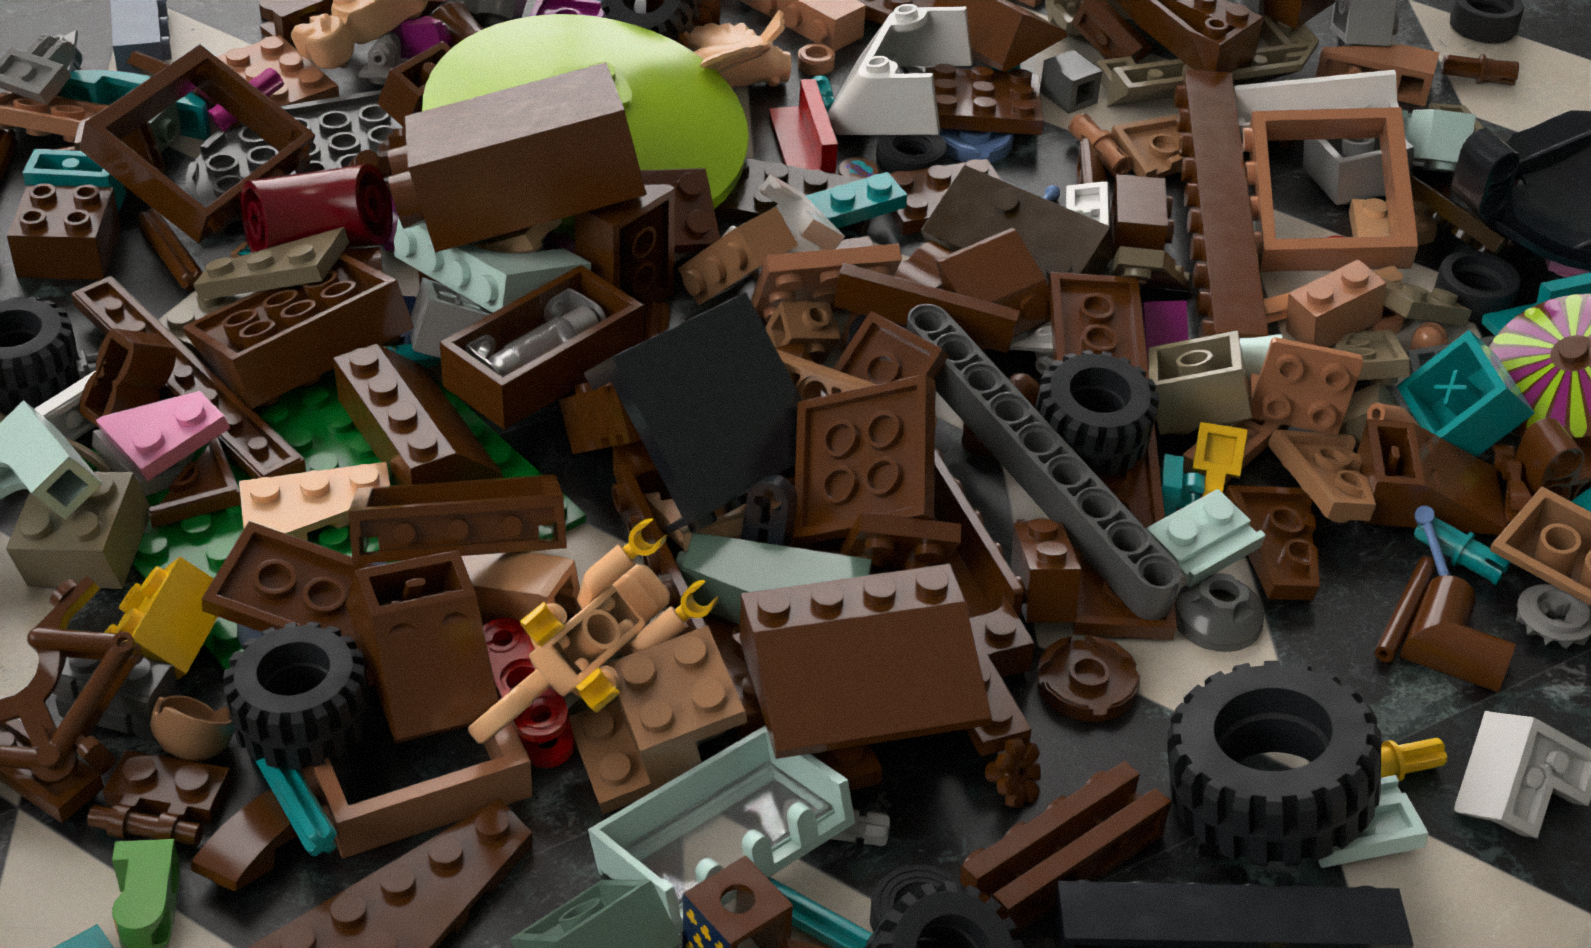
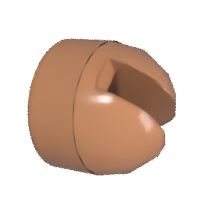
(1429, 335)

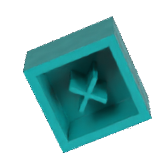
(1466, 396)

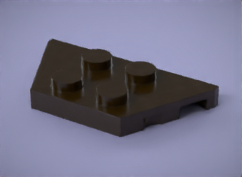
(1462, 222)

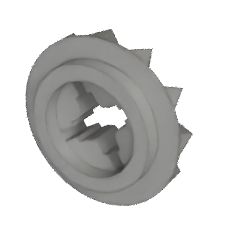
(1547, 599)

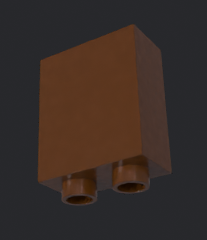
(515, 159)

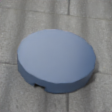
(980, 145)

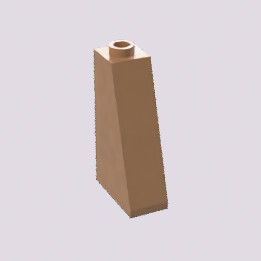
(520, 581)

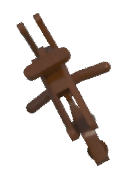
(57, 749)

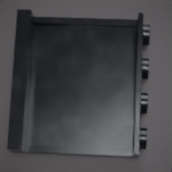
(709, 408)

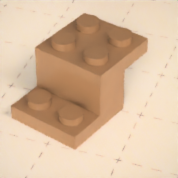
(651, 729)

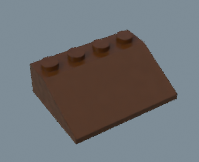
(293, 332)
(863, 660)

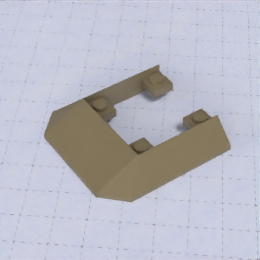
(1278, 53)

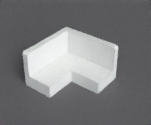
(1518, 768)

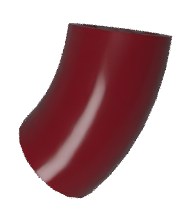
(317, 202)

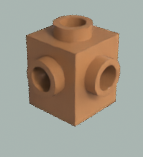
(805, 323)

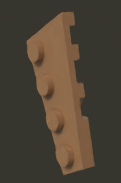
(1151, 145)

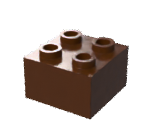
(64, 232)

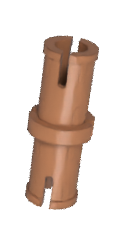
(1104, 144)

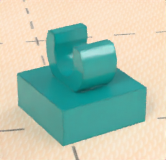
(1177, 486)

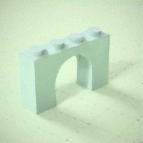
(481, 274)
(43, 461)

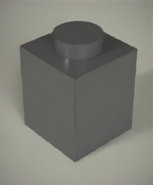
(1070, 81)

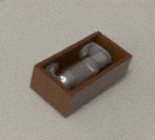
(540, 345)

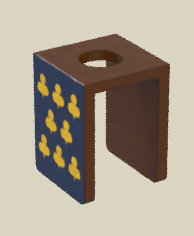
(760, 910)

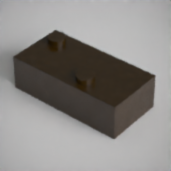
(1054, 235)

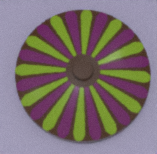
(1551, 362)

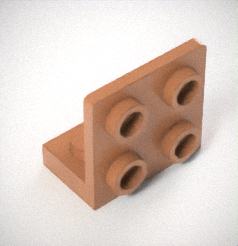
(1304, 385)

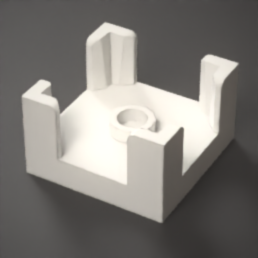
(802, 217)

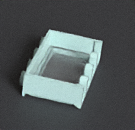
(721, 812)

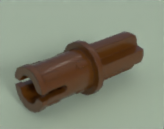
(1481, 69)

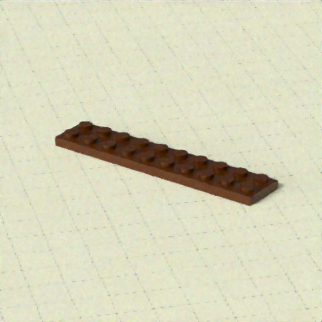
(1107, 316)

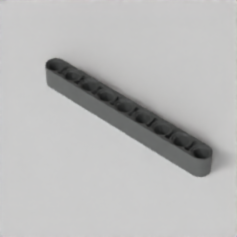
(1049, 469)

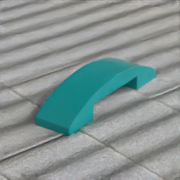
(108, 86)

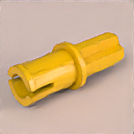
(1411, 757)

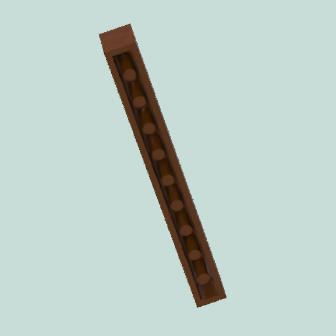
(1220, 207)

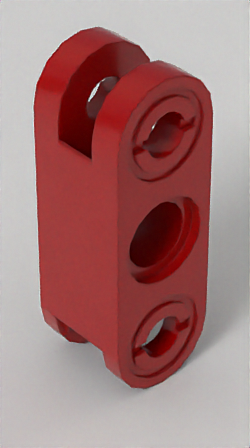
(548, 714)

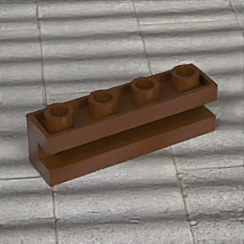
(1067, 842)

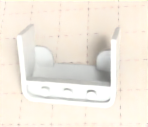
(891, 103)

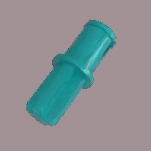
(1466, 551)

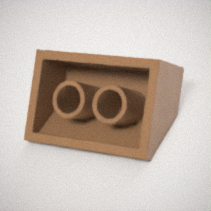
(1551, 542)

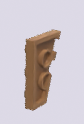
(1326, 472)

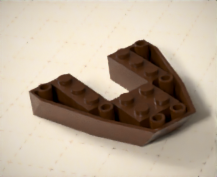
(1215, 32)

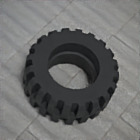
(1275, 812)

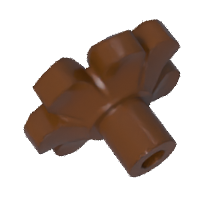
(1015, 772)

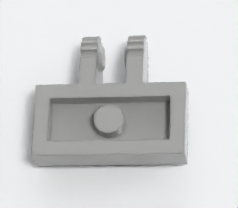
(39, 70)

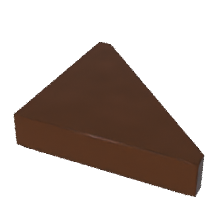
(198, 489)

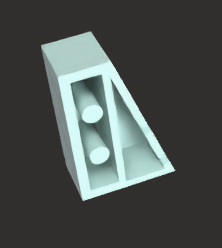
(1437, 137)

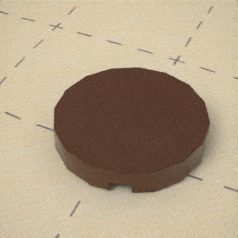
(1088, 678)

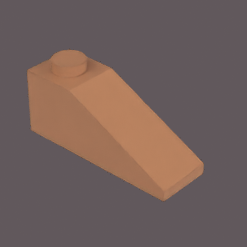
(1412, 66)

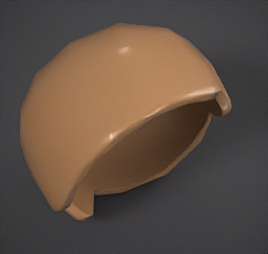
(190, 728)

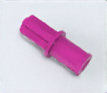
(267, 82)

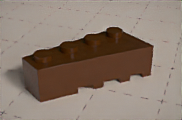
(596, 419)

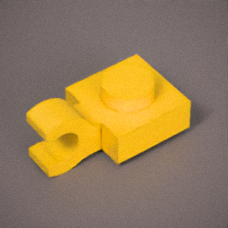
(1219, 454)

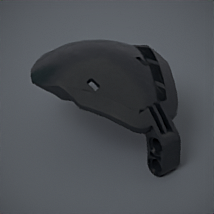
(1553, 206)

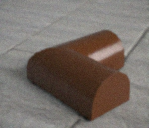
(1446, 644)

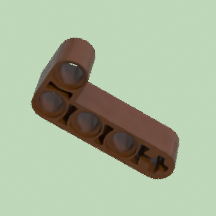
(1553, 460)

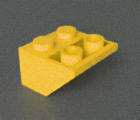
(168, 614)

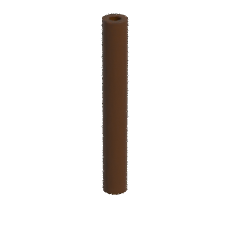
(1405, 610)

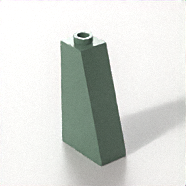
(747, 566)

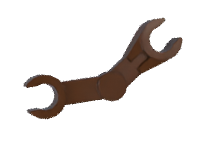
(1517, 493)

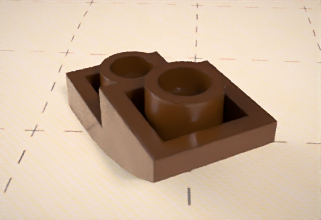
(245, 844)

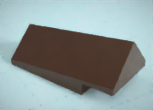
(1004, 32)

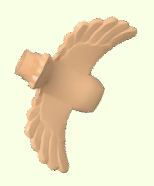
(741, 54)

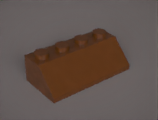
(408, 419)

